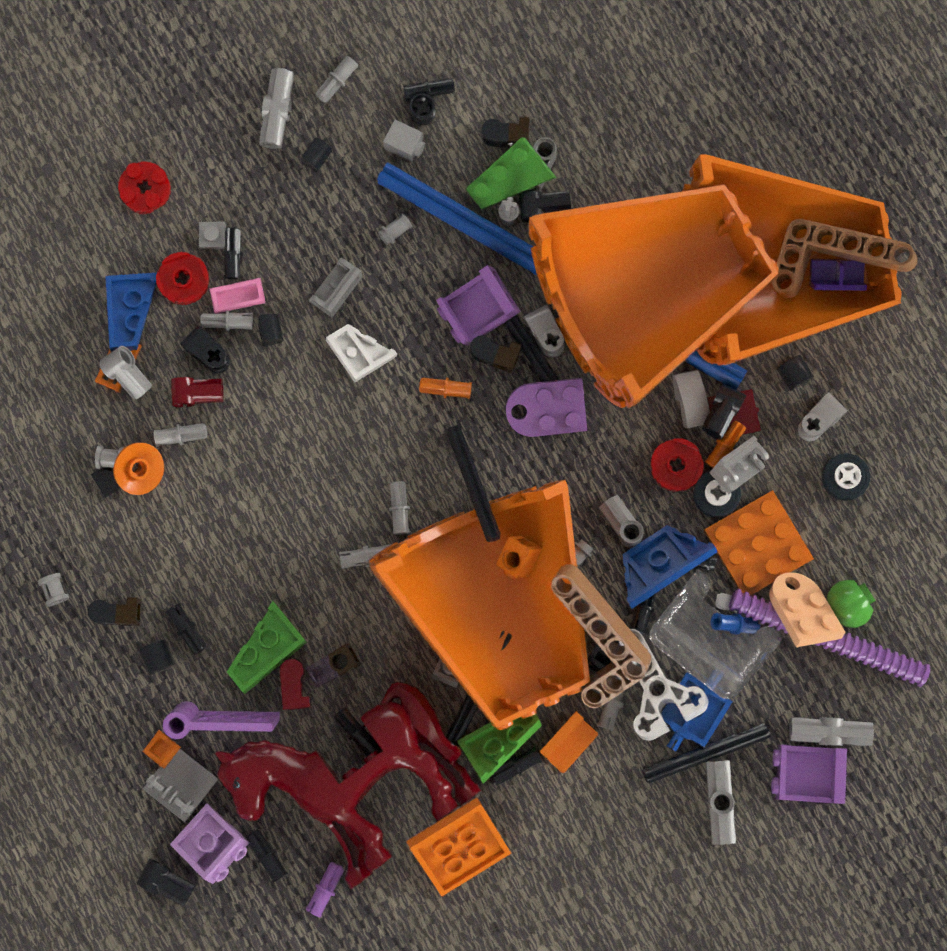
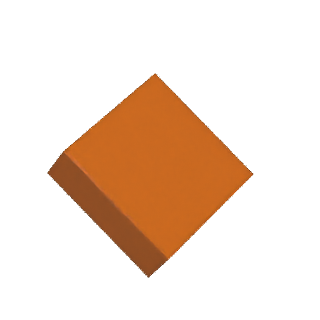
(161, 749)

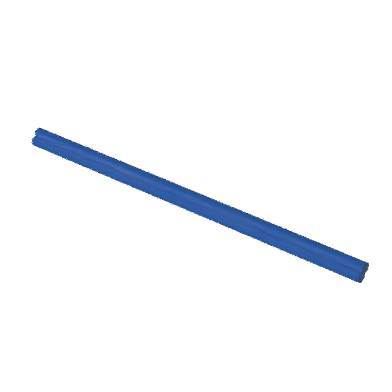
(506, 245)

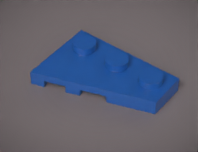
(128, 307)

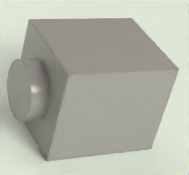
(404, 141)

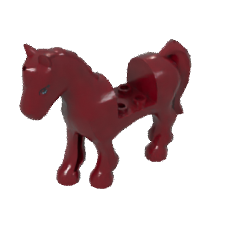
(409, 740)

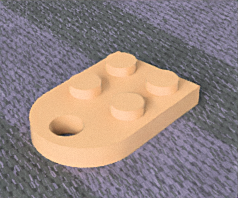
(804, 610)

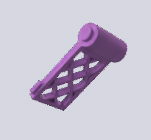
(188, 717)

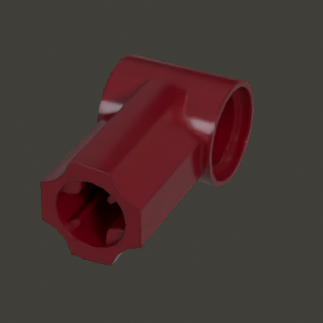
(191, 391)

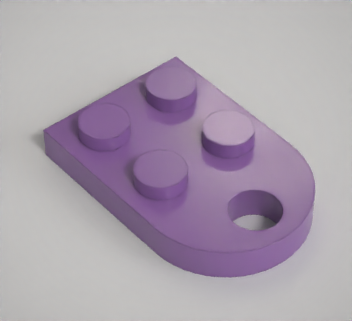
(550, 406)

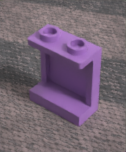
(478, 306)
(810, 774)

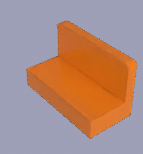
(569, 742)

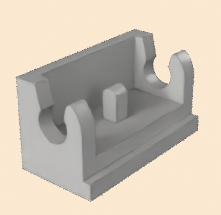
(336, 287)
(739, 465)

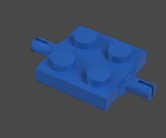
(702, 726)

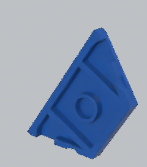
(661, 561)

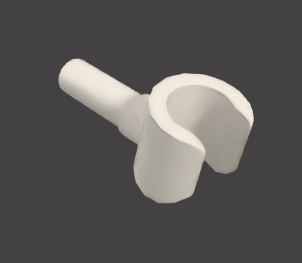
(723, 601)

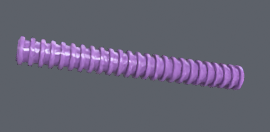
(848, 645)

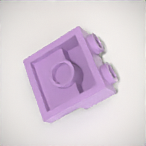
(210, 844)

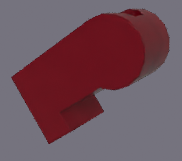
(291, 685)

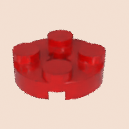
(152, 199)
(169, 273)
(670, 451)

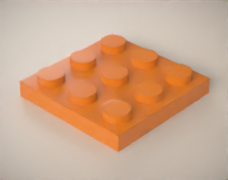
(758, 544)
(458, 847)

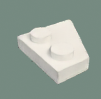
(358, 352)

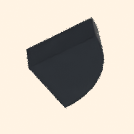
(105, 482)

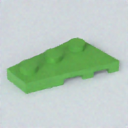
(511, 174)
(268, 647)
(490, 748)

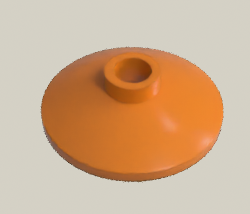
(149, 468)

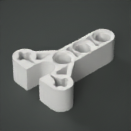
(674, 693)

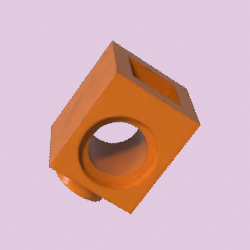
(528, 556)

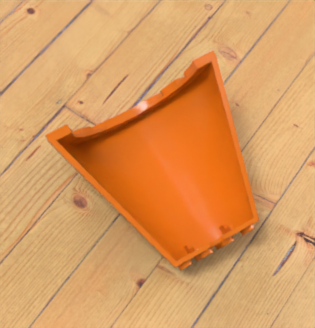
(771, 205)
(646, 281)
(463, 602)

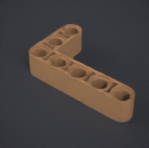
(837, 248)
(603, 635)

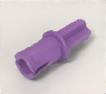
(325, 889)

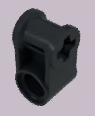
(203, 348)

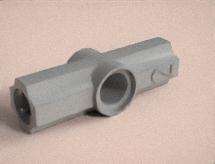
(276, 108)
(831, 731)
(721, 821)

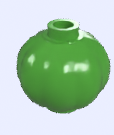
(851, 603)

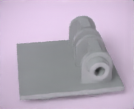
(180, 785)

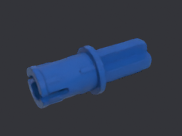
(734, 623)

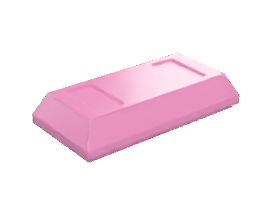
(237, 295)

